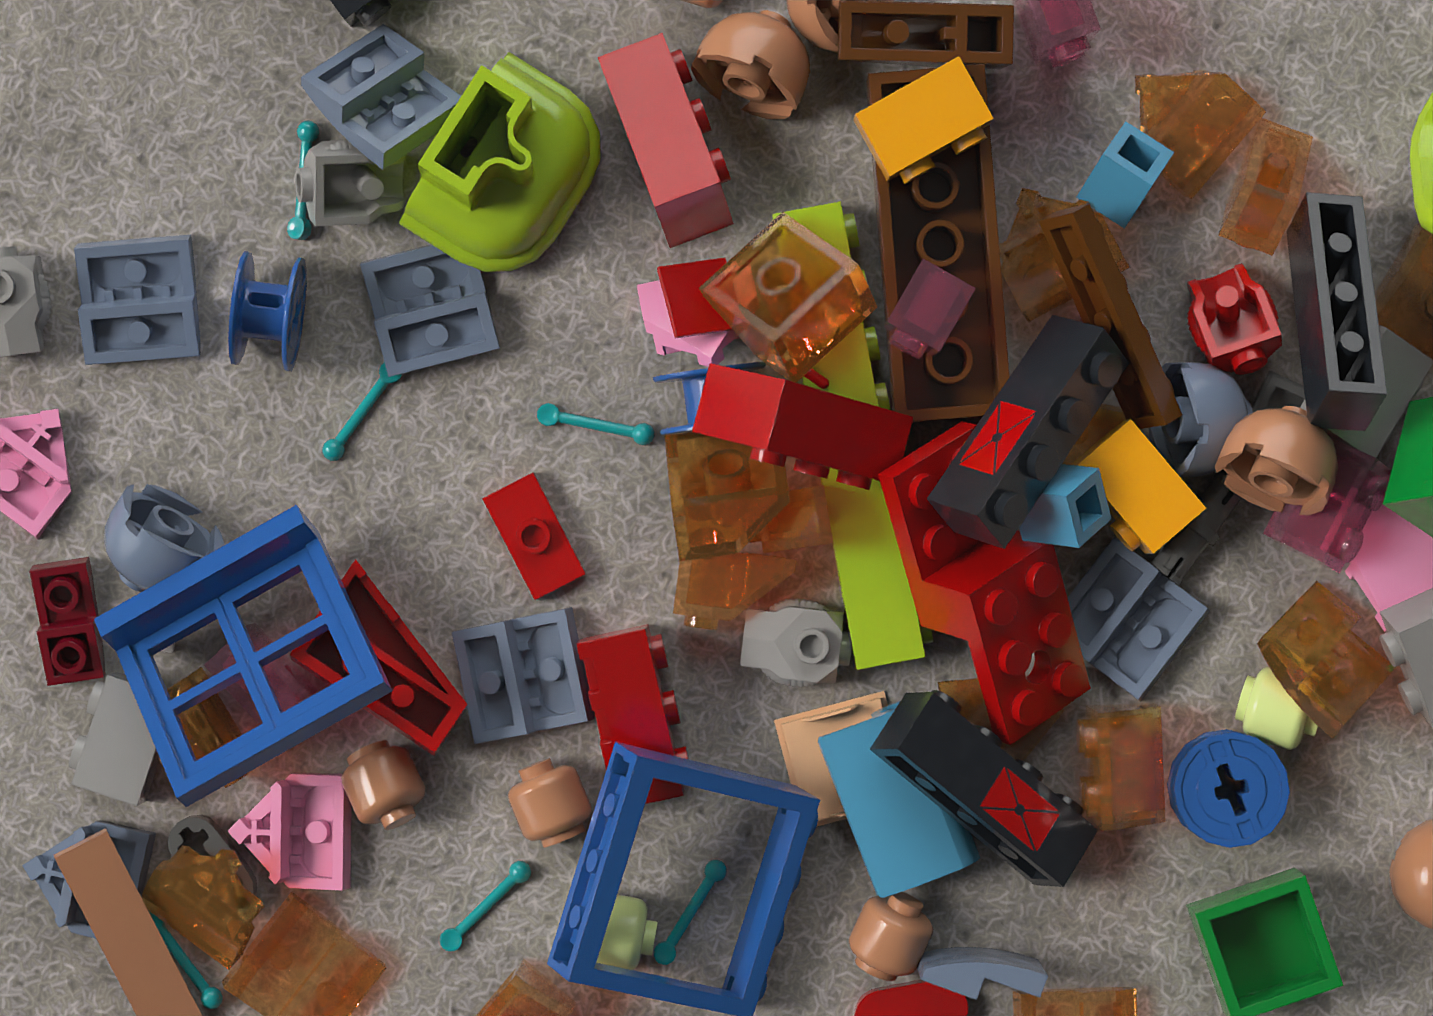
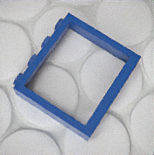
(605, 860)

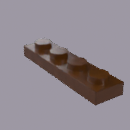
(1104, 301)

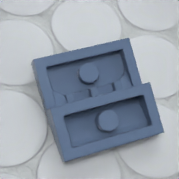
(381, 96)
(137, 299)
(428, 309)
(1131, 618)
(522, 675)
(966, 967)

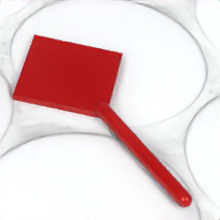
(689, 309)

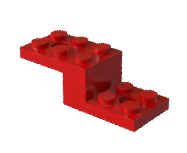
(991, 596)

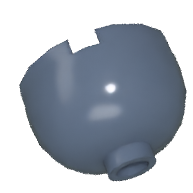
(1210, 410)
(154, 537)

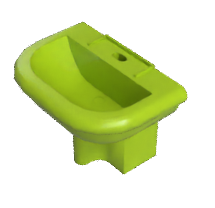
(520, 180)

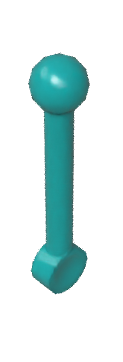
(299, 226)
(550, 414)
(334, 448)
(453, 937)
(665, 950)
(210, 996)

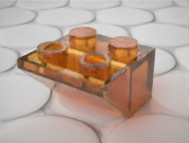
(1123, 765)

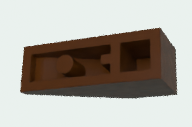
(925, 33)

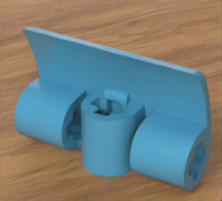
(895, 825)

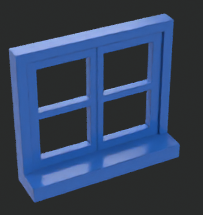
(213, 591)

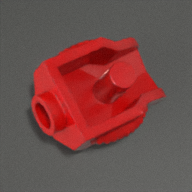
(1233, 321)

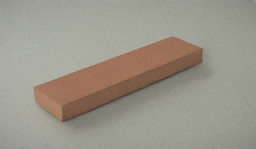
(125, 928)

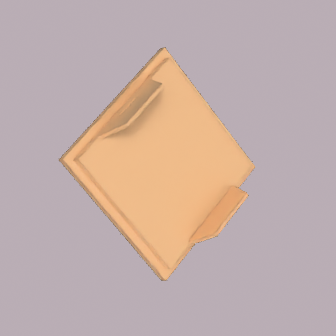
(803, 756)

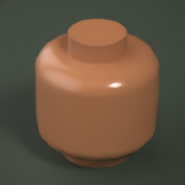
(383, 784)
(549, 803)
(890, 936)

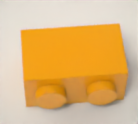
(924, 120)
(1140, 488)

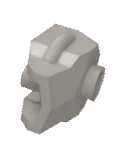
(347, 186)
(23, 303)
(796, 642)

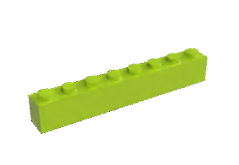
(865, 548)

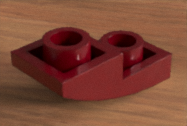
(66, 614)

